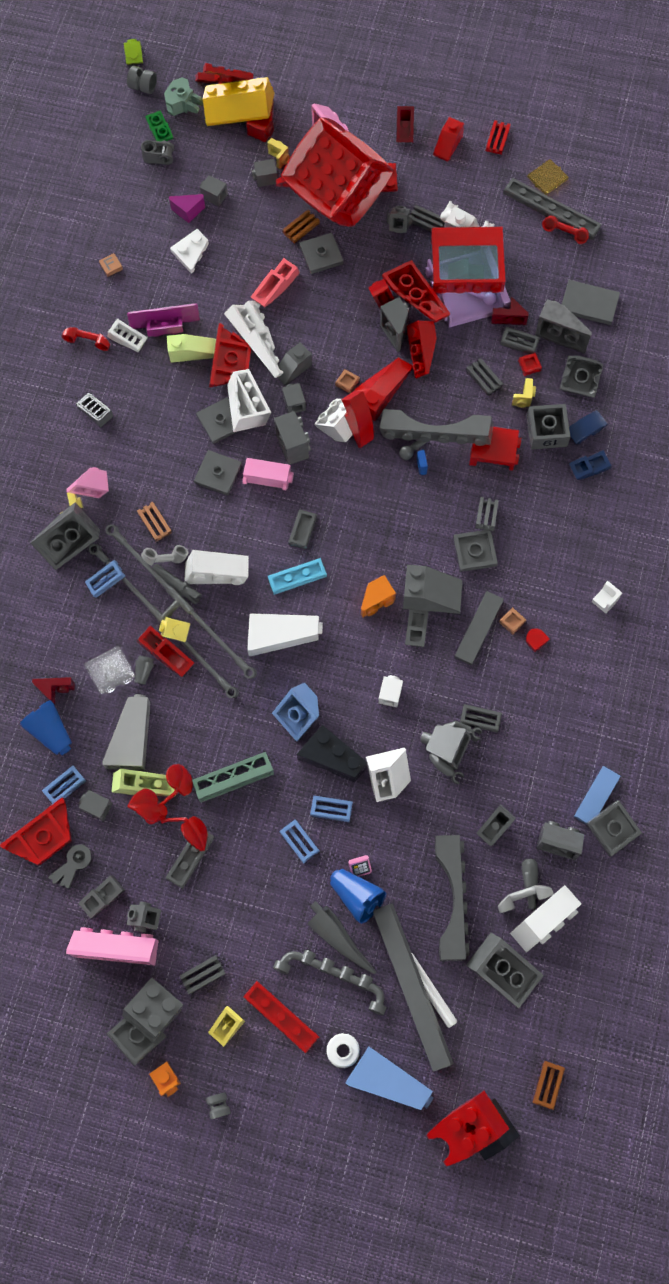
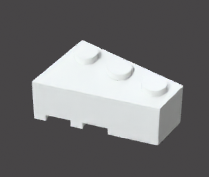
(246, 402)
(216, 568)
(546, 918)

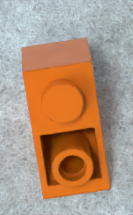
(378, 594)

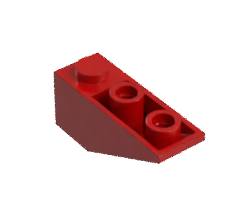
(422, 345)

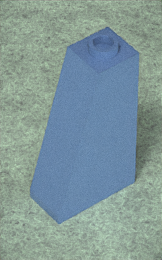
(385, 1079)

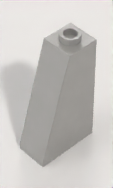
(130, 737)

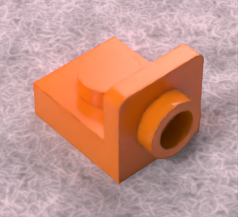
(165, 1079)

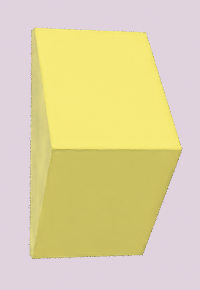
(226, 1026)

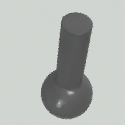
(407, 452)

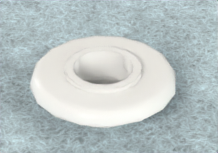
(351, 1058)

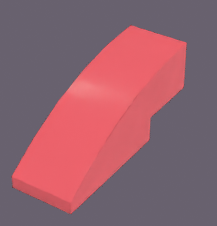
(275, 283)

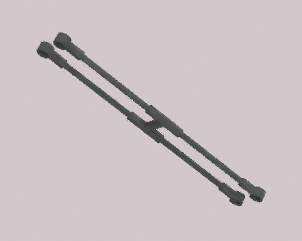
(179, 601)

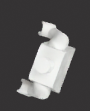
(458, 218)

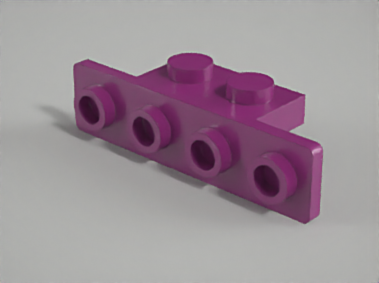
(164, 320)

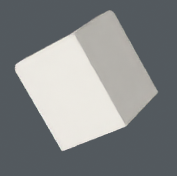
(607, 597)

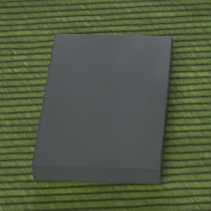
(591, 302)

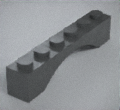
(475, 429)
(448, 855)

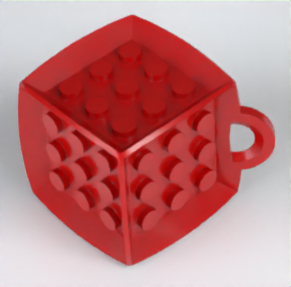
(335, 173)

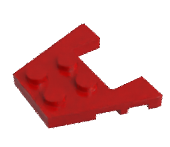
(220, 75)

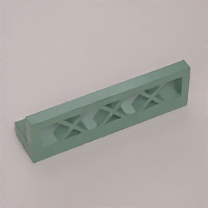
(234, 782)

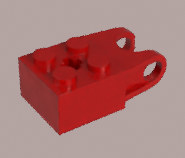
(470, 1128)

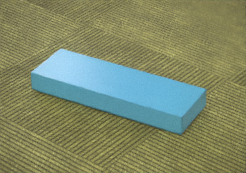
(297, 576)

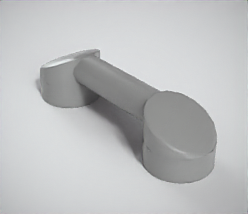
(177, 556)
(541, 892)

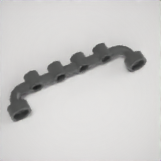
(345, 974)

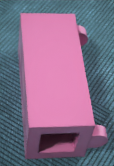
(267, 473)

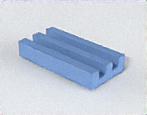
(114, 564)
(72, 788)
(333, 809)
(309, 854)

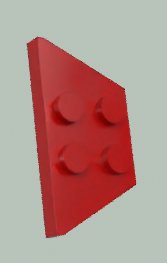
(230, 355)
(42, 835)

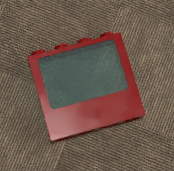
(468, 259)

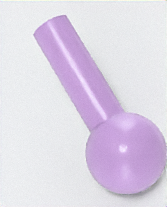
(488, 298)

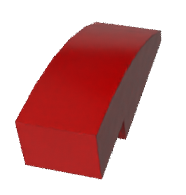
(359, 417)
(165, 651)

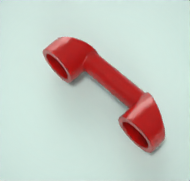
(580, 235)
(70, 335)

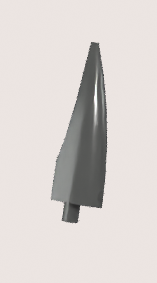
(330, 929)

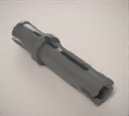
(181, 587)

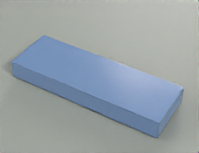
(597, 795)

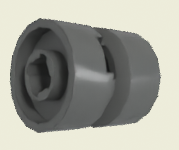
(141, 79)

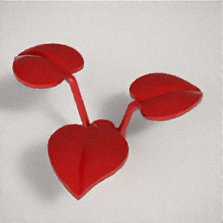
(146, 805)

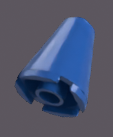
(48, 728)
(357, 894)

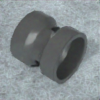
(220, 1110)

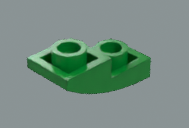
(159, 126)

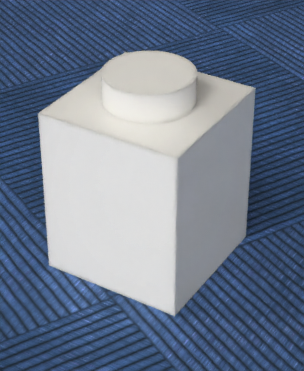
(390, 691)

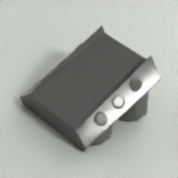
(581, 376)

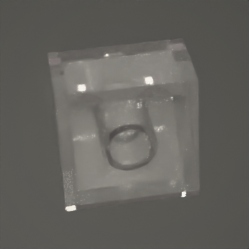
(109, 670)

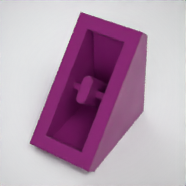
(187, 205)

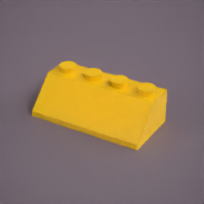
(238, 101)

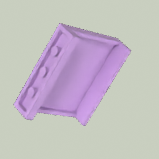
(466, 307)

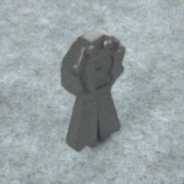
(77, 858)

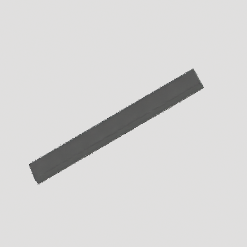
(413, 987)

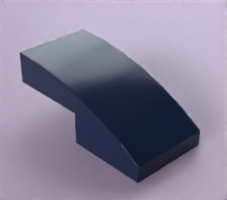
(587, 426)
(590, 466)

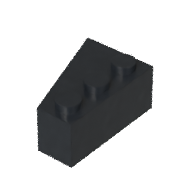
(331, 754)

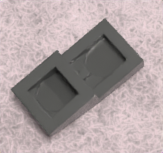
(416, 628)
(101, 897)

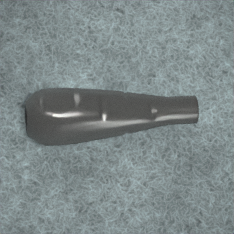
(530, 878)

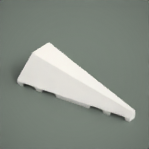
(250, 325)

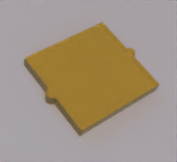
(547, 176)

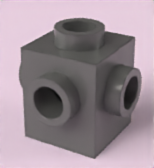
(395, 223)
(143, 917)

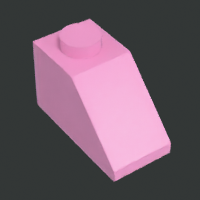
(91, 483)

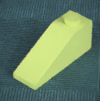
(190, 347)
(132, 781)

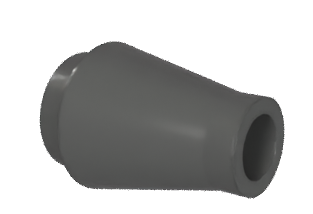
(143, 669)

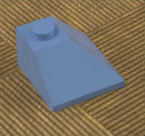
(297, 710)

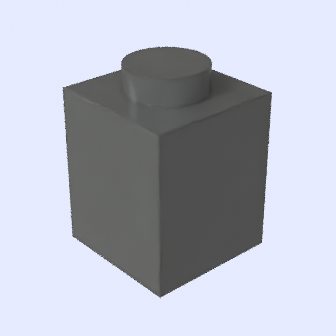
(265, 172)
(213, 190)
(294, 398)
(95, 805)

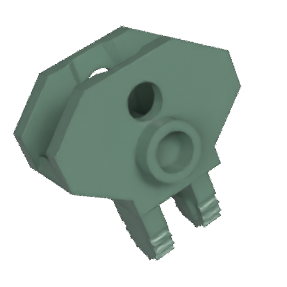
(182, 98)

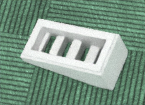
(119, 325)

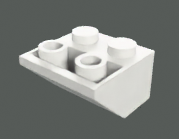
(334, 422)
(388, 773)

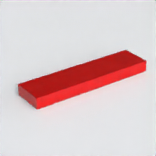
(281, 1017)

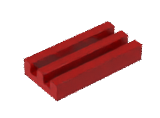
(501, 126)

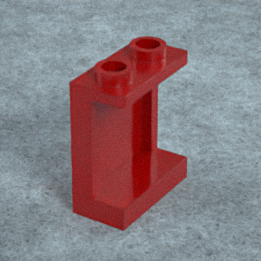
(500, 451)

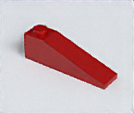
(413, 287)
(383, 385)

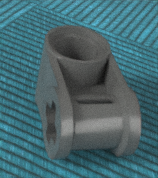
(156, 152)

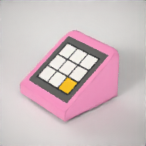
(360, 866)

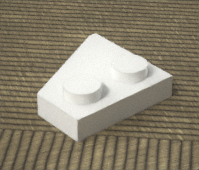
(190, 249)

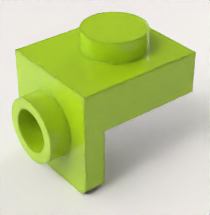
(133, 52)

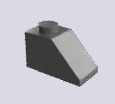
(294, 363)

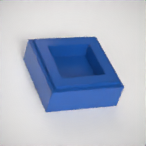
(422, 462)

